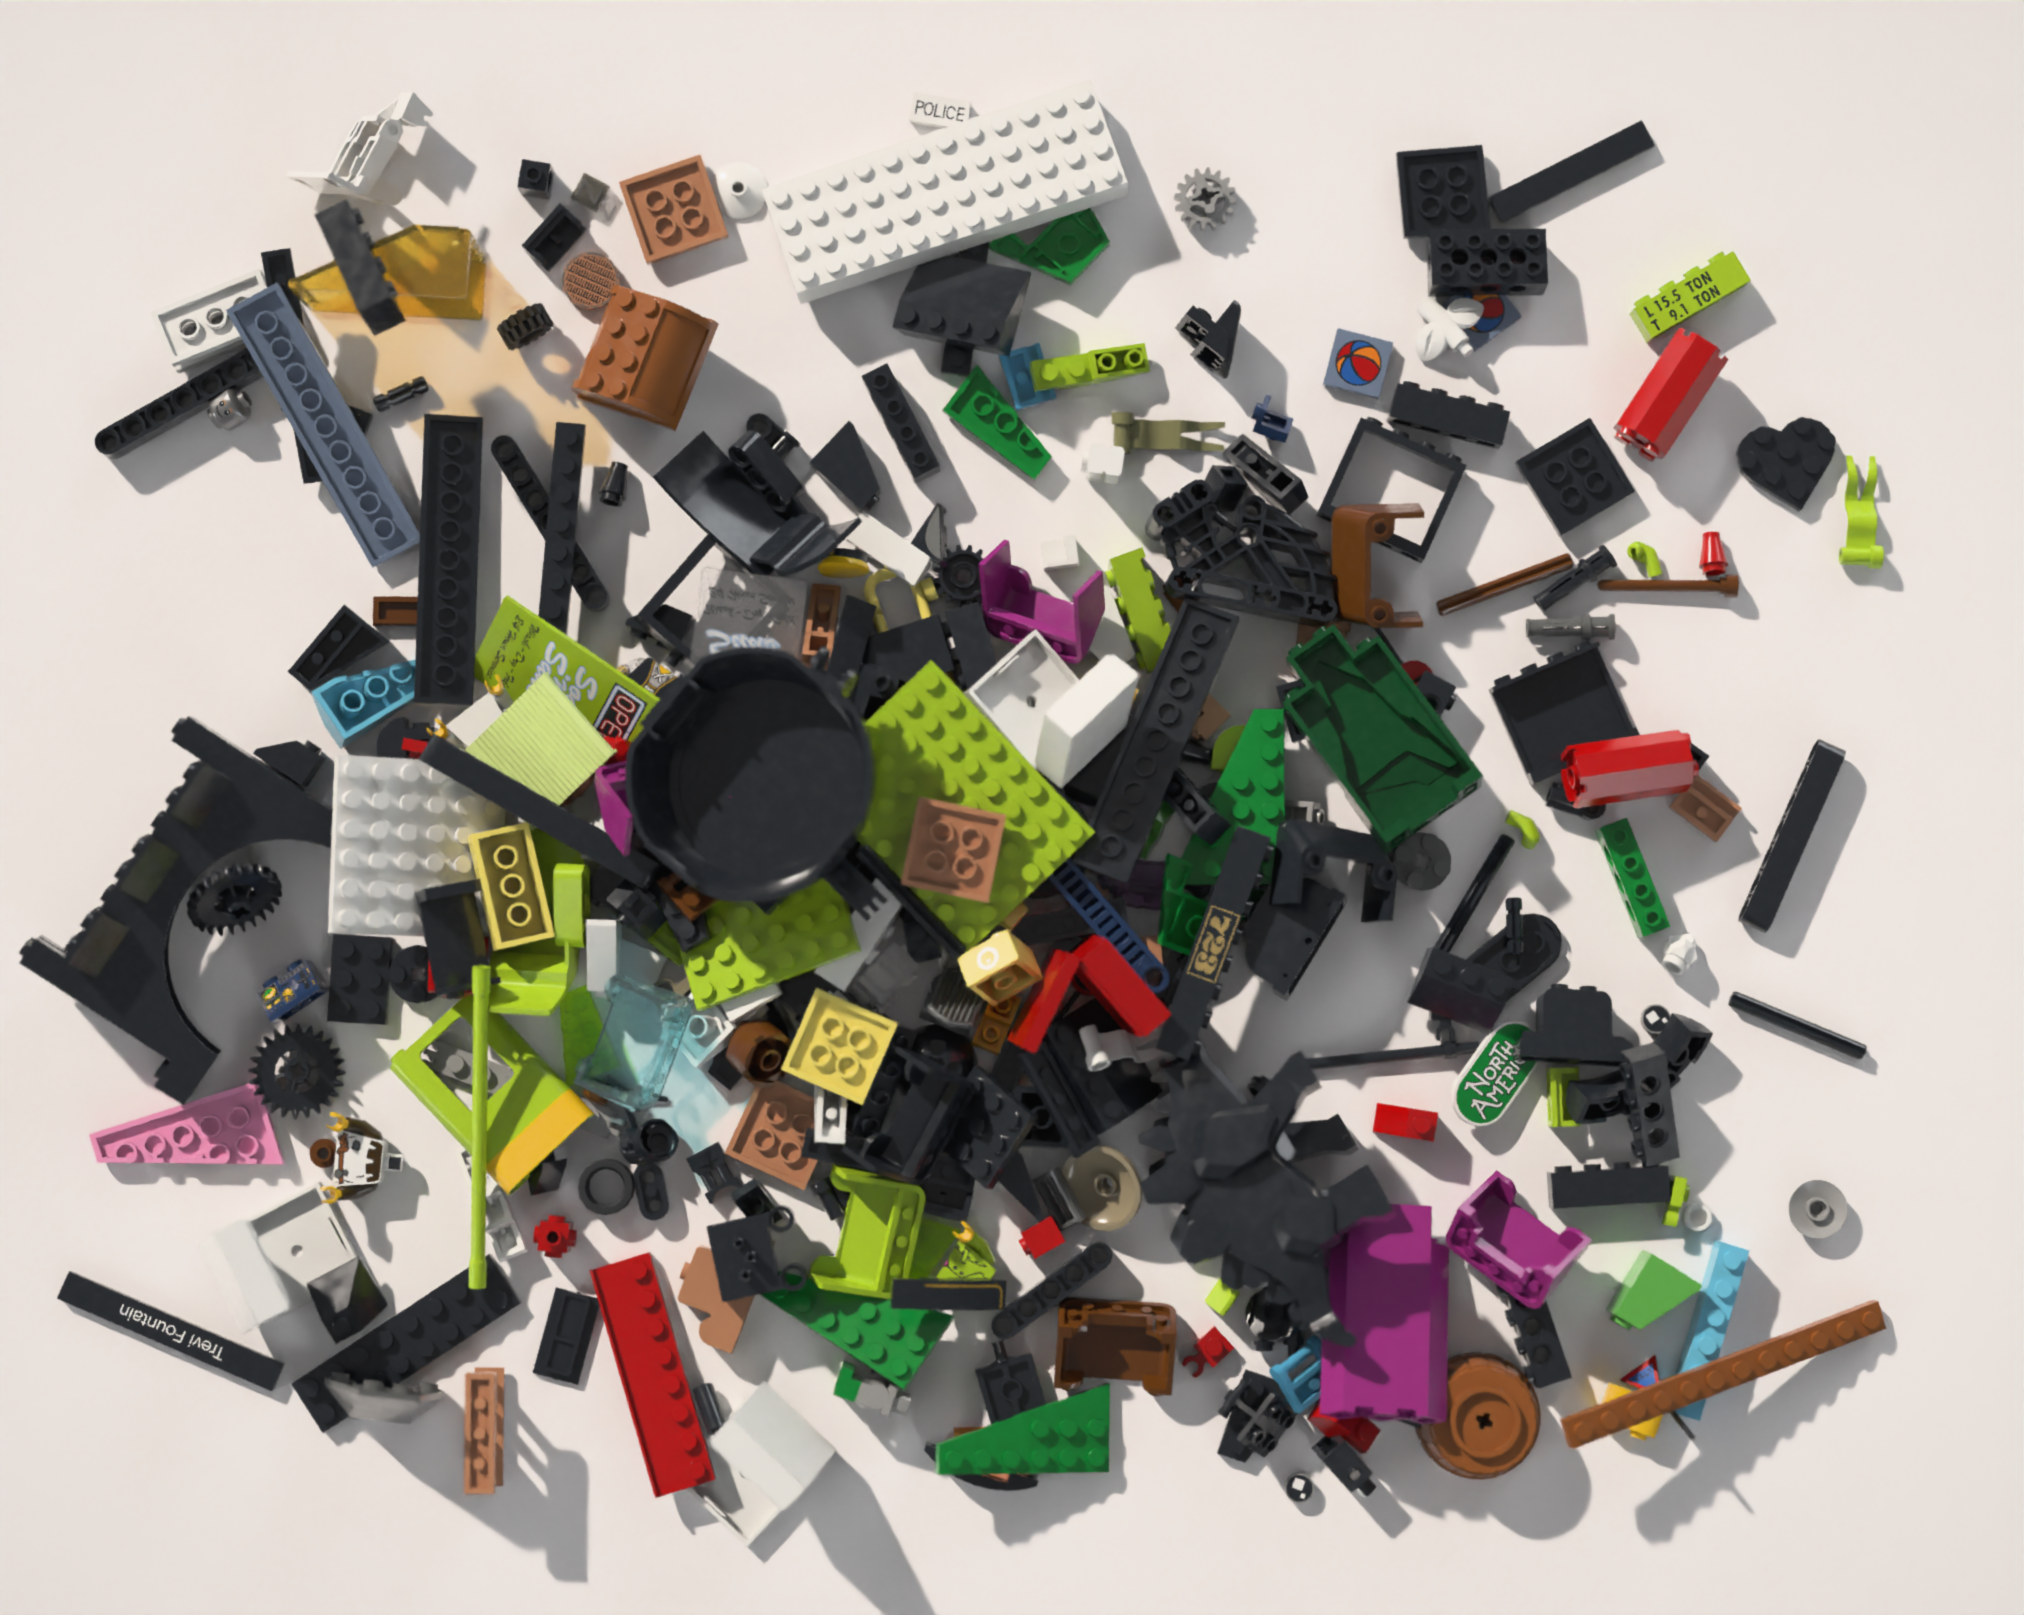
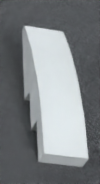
(500, 1219)

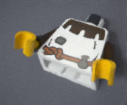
(359, 1160)

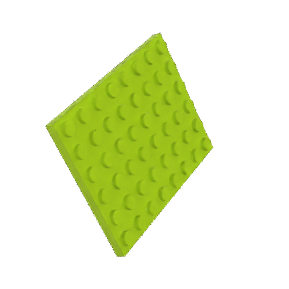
(945, 749)

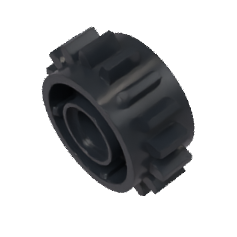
(950, 586)

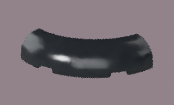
(1603, 1097)

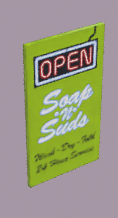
(526, 646)

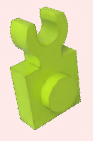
(1678, 1194)

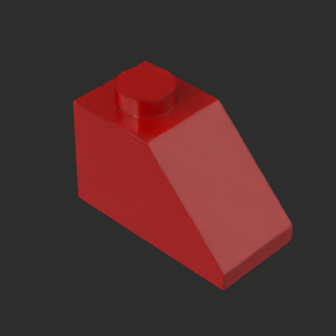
(1405, 1122)

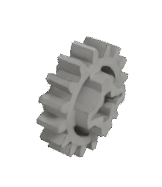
(1193, 203)

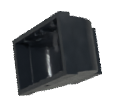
(1289, 935)

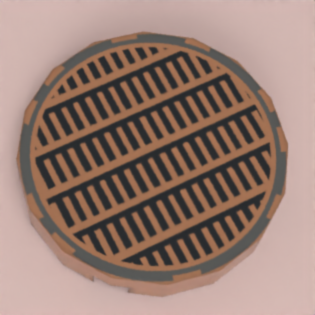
(589, 280)

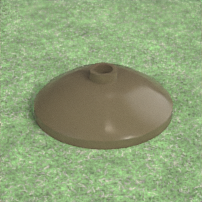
(1103, 1204)

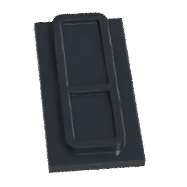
(566, 1336)

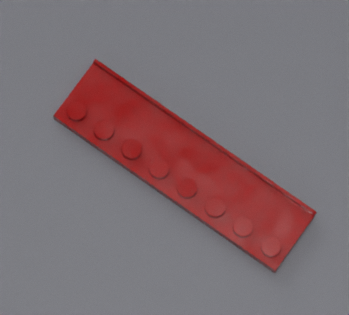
(652, 1375)

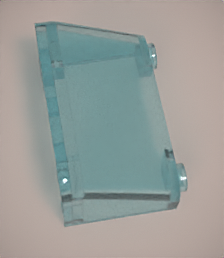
(635, 1043)

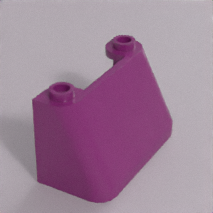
(1512, 1243)

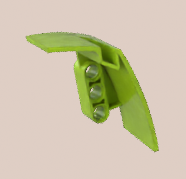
(541, 972)

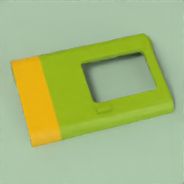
(523, 1117)

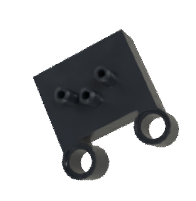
(747, 1258)

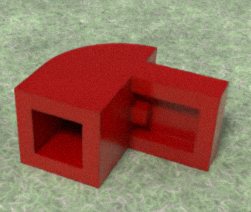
(1356, 1431)

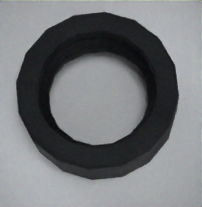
(587, 1198)

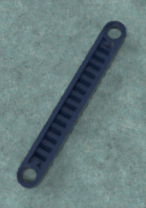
(1106, 921)

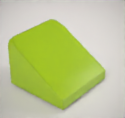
(1221, 1297)

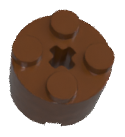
(758, 1052)

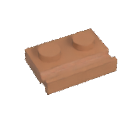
(1705, 808)

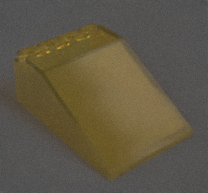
(431, 266)

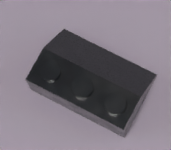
(1460, 990)

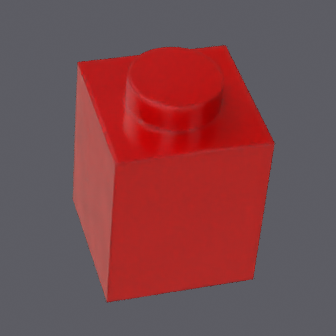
(1041, 1237)

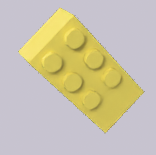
(511, 886)

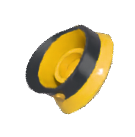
(844, 564)

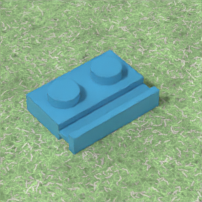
(1019, 378)

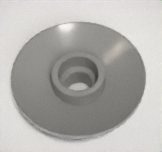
(1831, 1214)

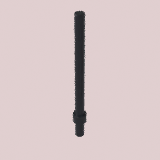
(1448, 1050)

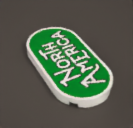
(1491, 1076)

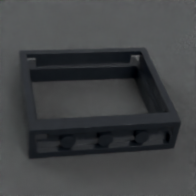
(1423, 449)
(653, 626)

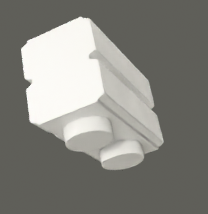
(1103, 463)

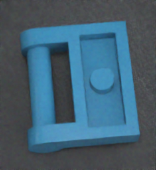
(1306, 1386)

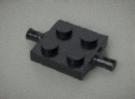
(1009, 1385)

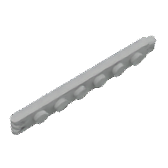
(459, 1065)

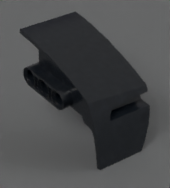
(750, 504)

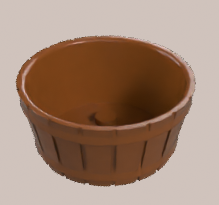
(1477, 1386)

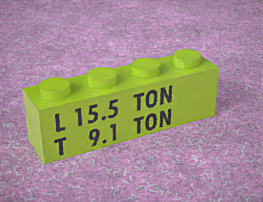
(1690, 296)

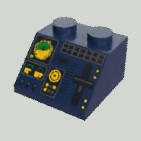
(293, 991)

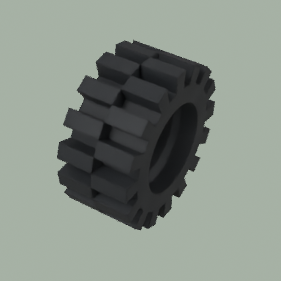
(525, 326)

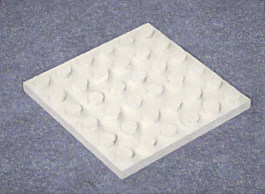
(395, 834)

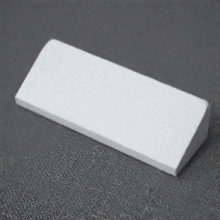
(890, 550)

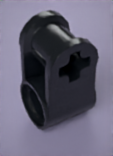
(775, 435)

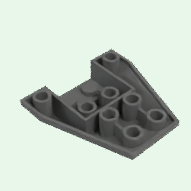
(378, 1403)

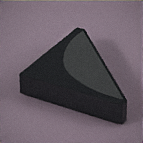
(933, 536)

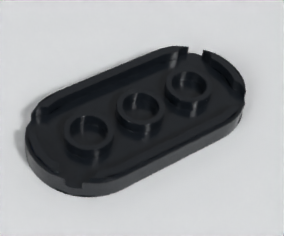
(1541, 950)

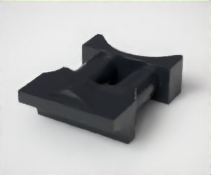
(707, 1160)

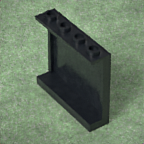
(1558, 707)

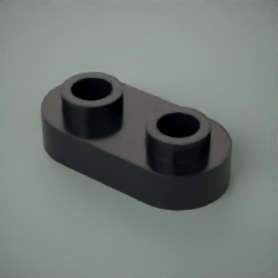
(651, 1191)

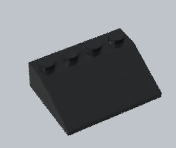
(963, 304)
(1104, 1094)

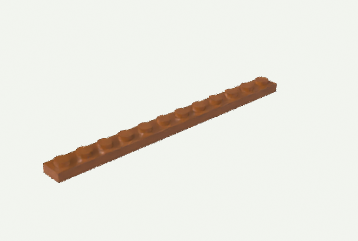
(1722, 1374)

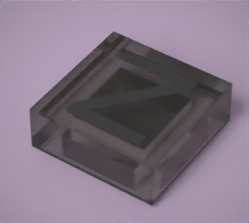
(590, 192)

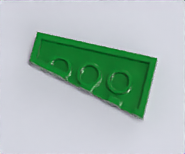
(993, 421)

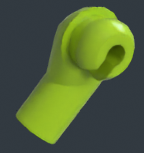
(1646, 555)
(1527, 827)

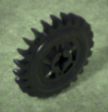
(234, 897)
(288, 1099)

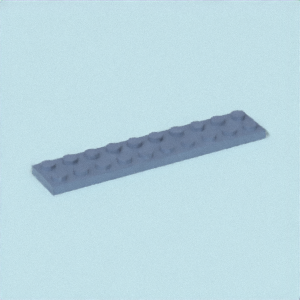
(324, 424)

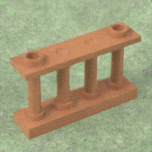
(484, 1430)

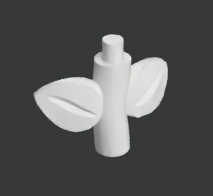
(1446, 327)

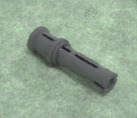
(1587, 625)

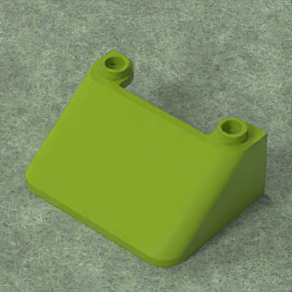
(875, 1234)

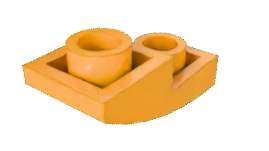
(995, 1025)

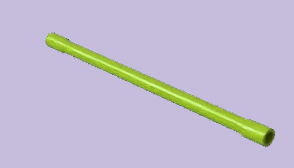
(481, 993)

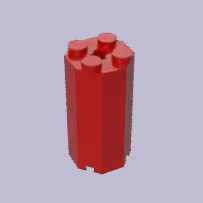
(1669, 395)
(1628, 768)

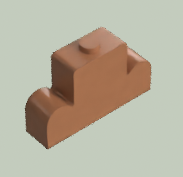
(702, 1292)

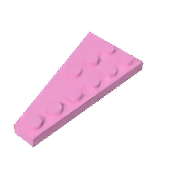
(210, 1130)

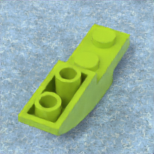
(1089, 368)

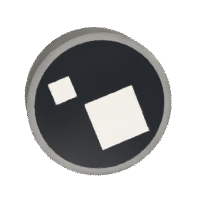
(1654, 1018)
(1298, 1487)

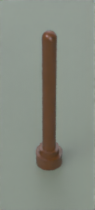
(1724, 586)

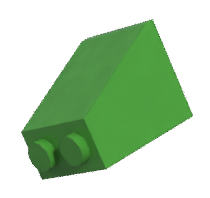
(1649, 1292)

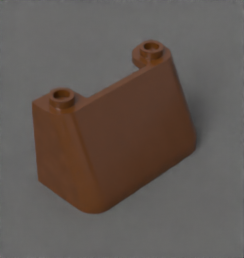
(1115, 1343)

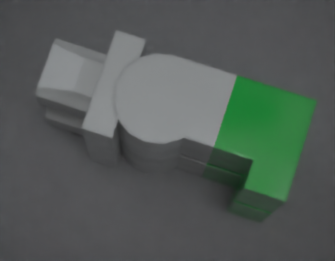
(870, 1392)

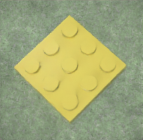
(839, 1046)

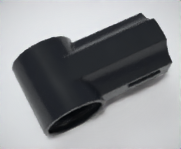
(1557, 800)

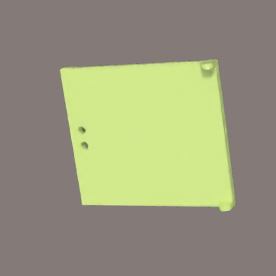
(543, 743)

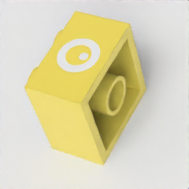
(999, 967)

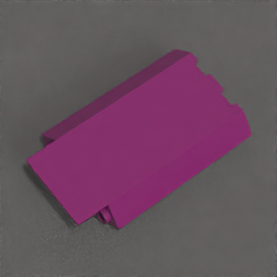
(1394, 1298)

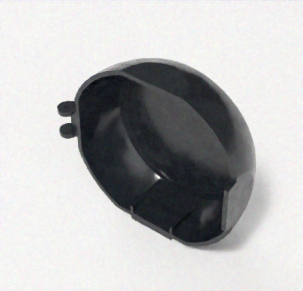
(774, 741)

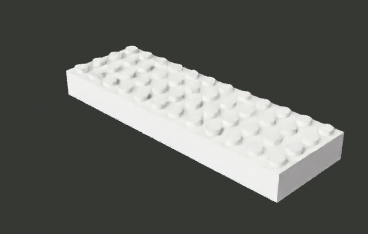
(945, 191)

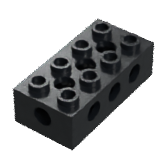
(1489, 245)

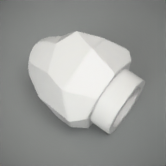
(1679, 953)

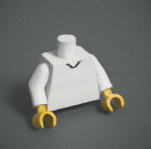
(476, 718)

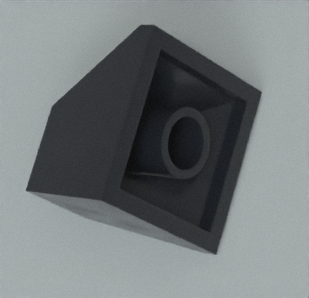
(346, 1299)

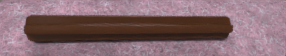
(1504, 584)

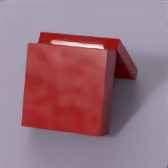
(1105, 976)

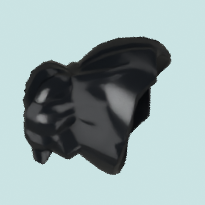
(650, 1142)

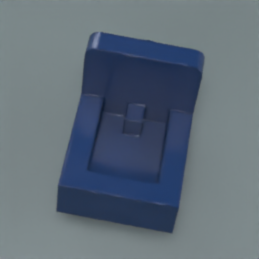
(1270, 423)

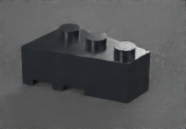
(336, 648)

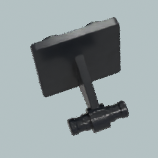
(1265, 1425)

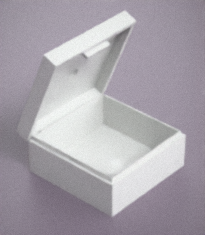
(1069, 716)
(256, 1260)
(774, 1454)

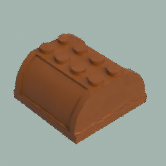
(645, 357)

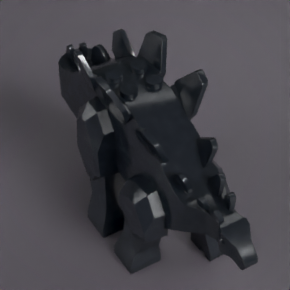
(1244, 1194)

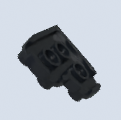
(1787, 460)

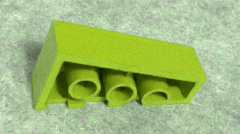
(1140, 605)

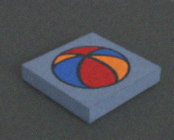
(1496, 317)
(1358, 363)

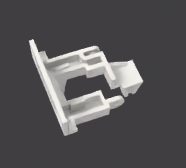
(367, 152)

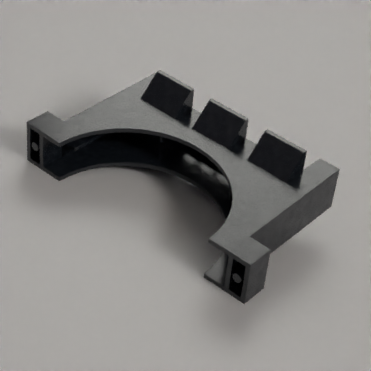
(123, 952)

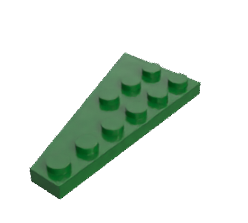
(866, 1327)
(1048, 1439)

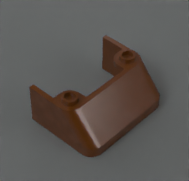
(1351, 538)

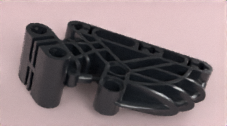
(1187, 521)

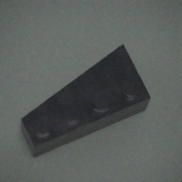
(360, 267)

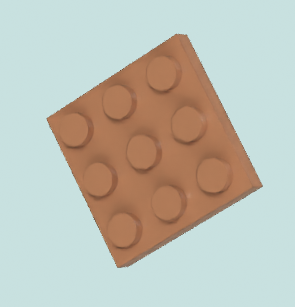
(673, 209)
(953, 849)
(773, 1133)

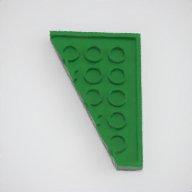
(1246, 795)

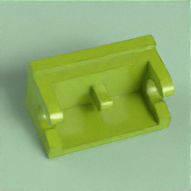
(1556, 1086)

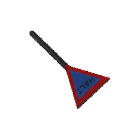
(1646, 1375)

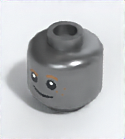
(230, 409)

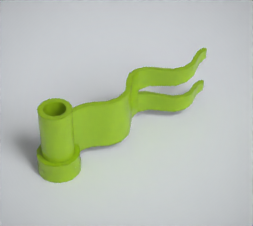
(1862, 520)

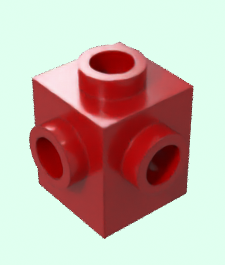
(565, 1232)

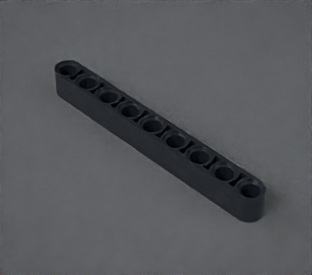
(538, 811)

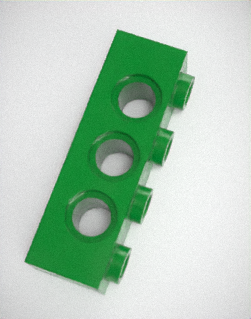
(1632, 878)

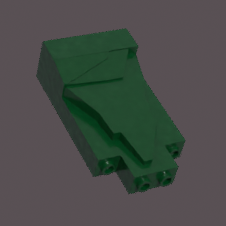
(1377, 735)

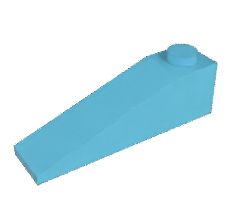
(364, 700)

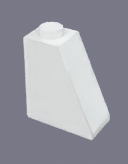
(1111, 634)
(603, 953)

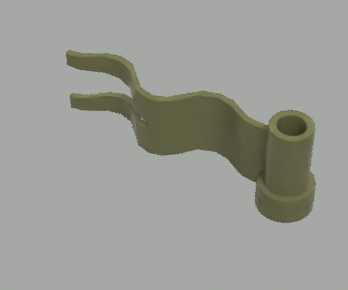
(1160, 434)

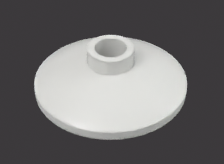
(742, 204)

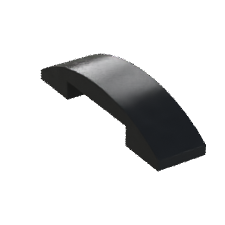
(1013, 1482)

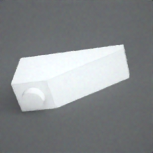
(829, 1116)

